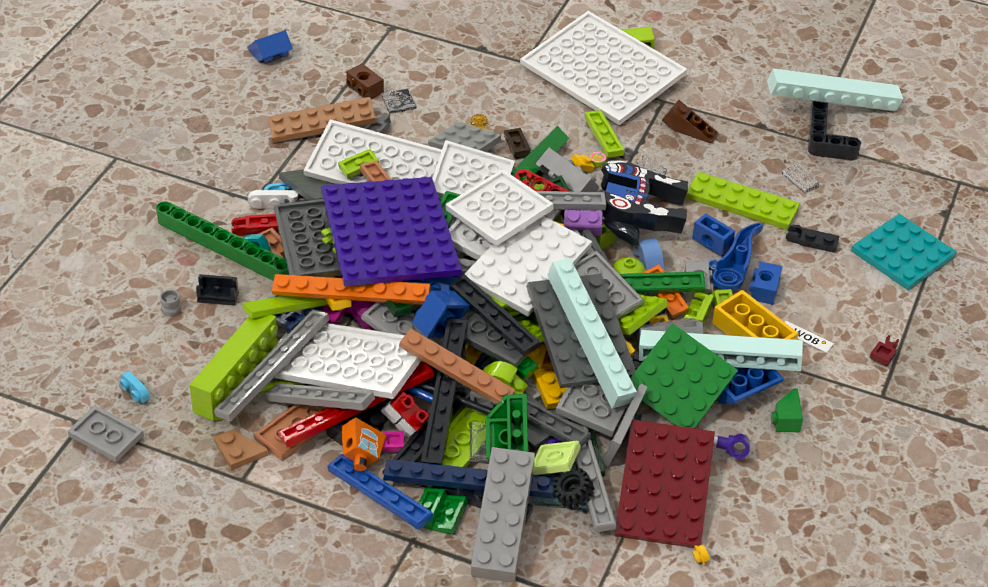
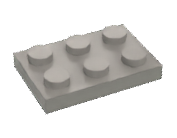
(105, 433)

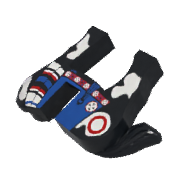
(626, 204)

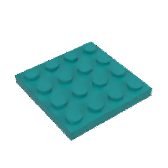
(903, 251)

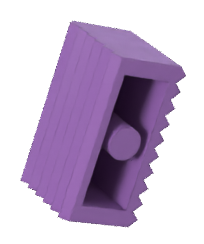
(584, 220)

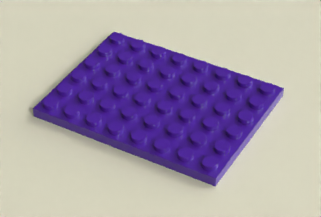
(389, 231)

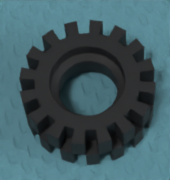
(577, 496)

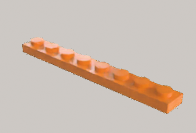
(334, 289)

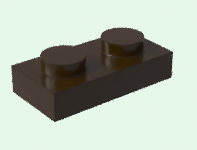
(517, 142)

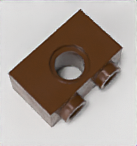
(365, 81)

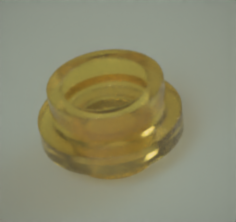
(479, 121)

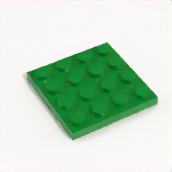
(682, 378)

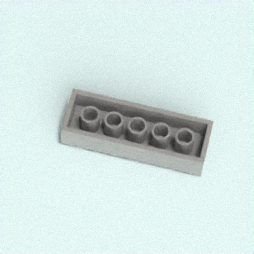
(503, 515)

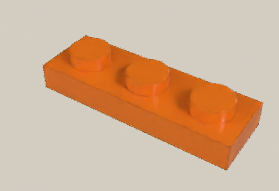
(677, 305)

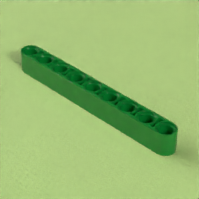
(220, 240)

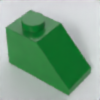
(788, 413)

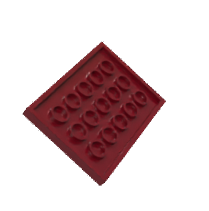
(665, 484)

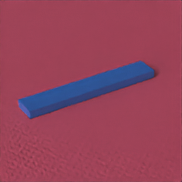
(381, 492)

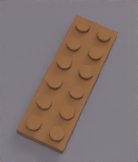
(314, 120)

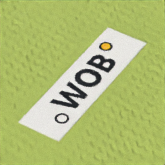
(811, 338)

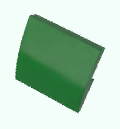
(445, 508)

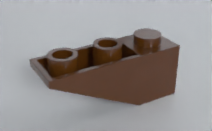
(687, 122)

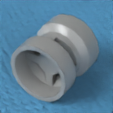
(170, 303)

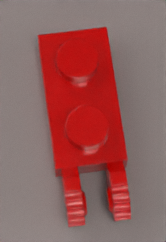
(253, 224)

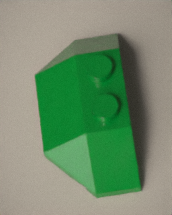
(508, 425)

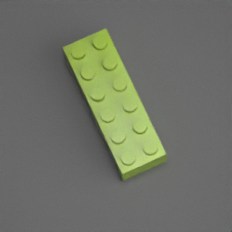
(233, 364)

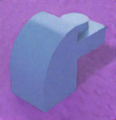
(649, 253)

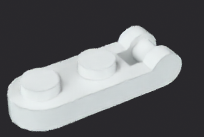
(268, 198)

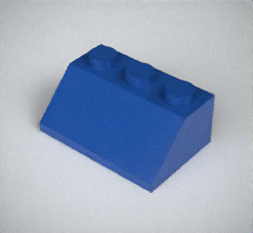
(748, 383)

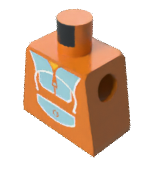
(361, 443)

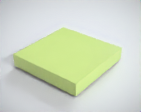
(556, 457)

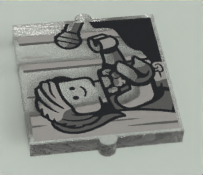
(398, 101)

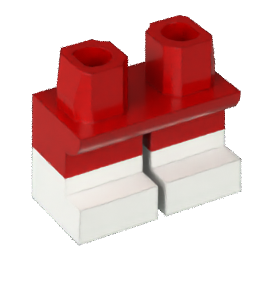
(412, 416)

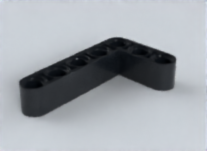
(825, 144)

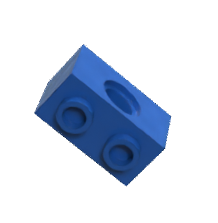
(713, 234)
(766, 282)

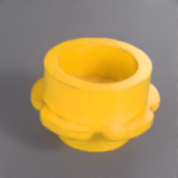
(700, 554)

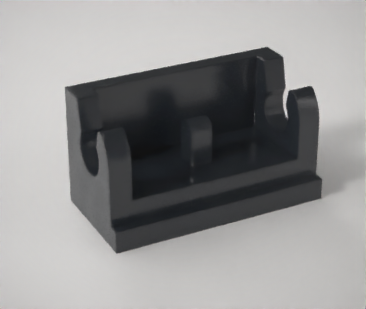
(217, 289)

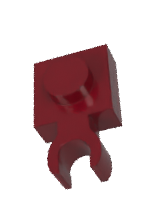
(885, 352)

